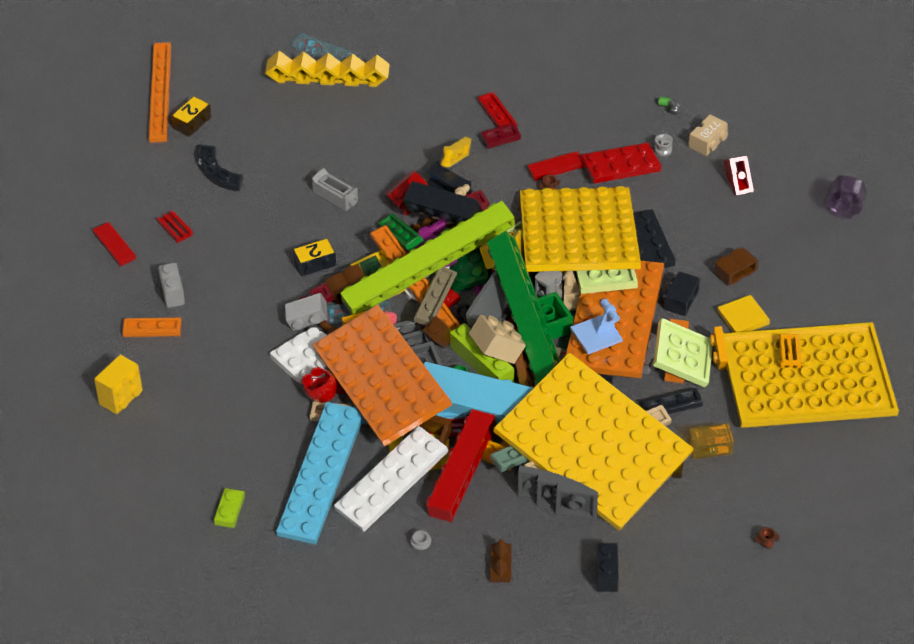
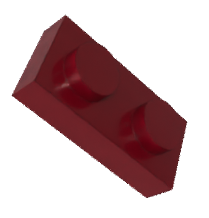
(501, 135)

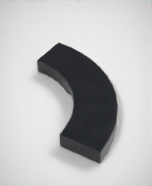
(213, 172)

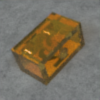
(711, 441)

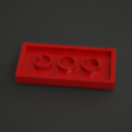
(621, 163)

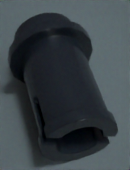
(461, 310)

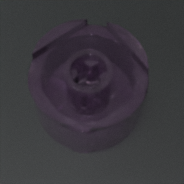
(846, 196)

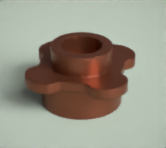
(549, 181)
(764, 533)

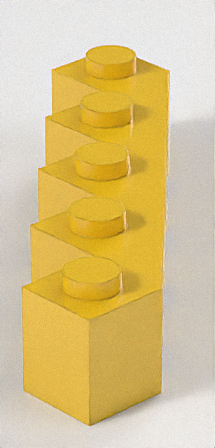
(327, 70)

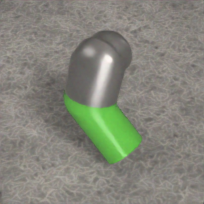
(668, 102)

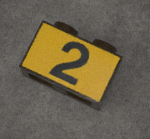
(191, 116)

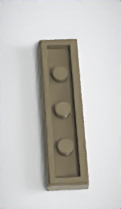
(435, 296)

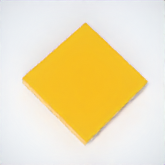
(743, 315)

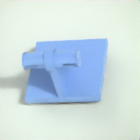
(599, 331)

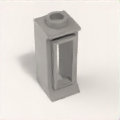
(334, 190)

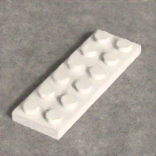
(391, 478)

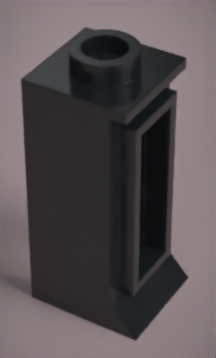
(445, 179)

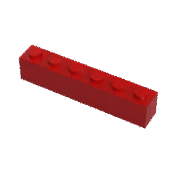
(461, 465)

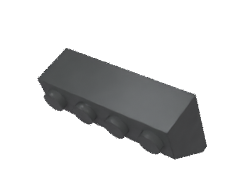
(489, 302)

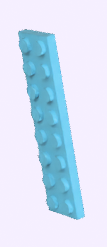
(320, 473)

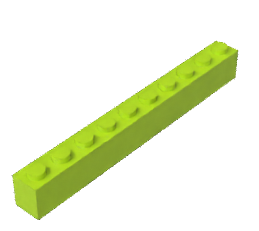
(427, 258)

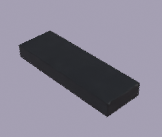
(675, 401)

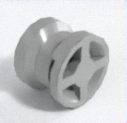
(663, 145)

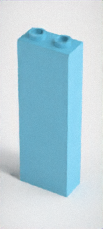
(477, 392)

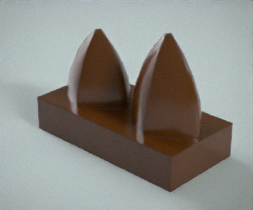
(500, 562)

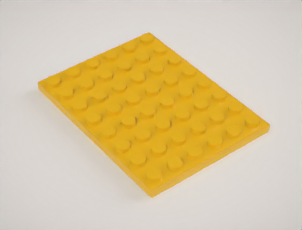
(579, 229)
(837, 380)
(595, 436)

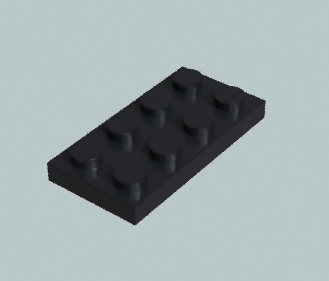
(651, 239)

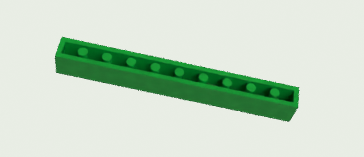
(524, 304)

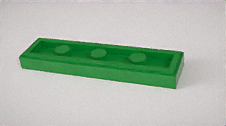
(403, 233)

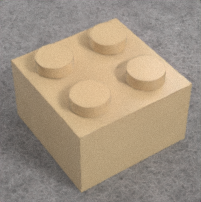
(497, 338)

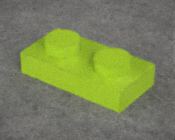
(229, 508)

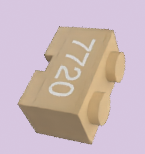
(709, 135)

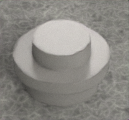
(420, 540)

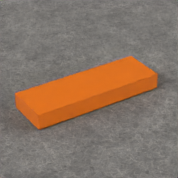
(152, 327)

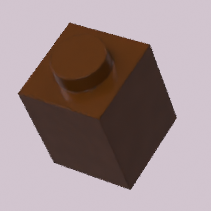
(439, 331)

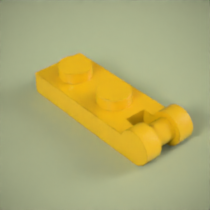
(456, 152)

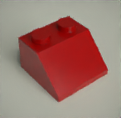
(399, 190)

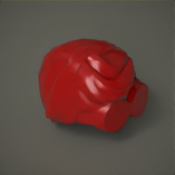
(322, 388)

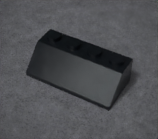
(440, 203)

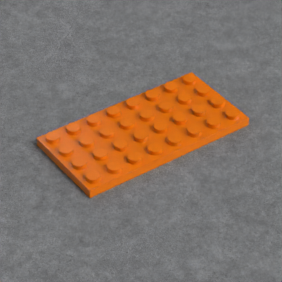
(636, 315)
(382, 375)

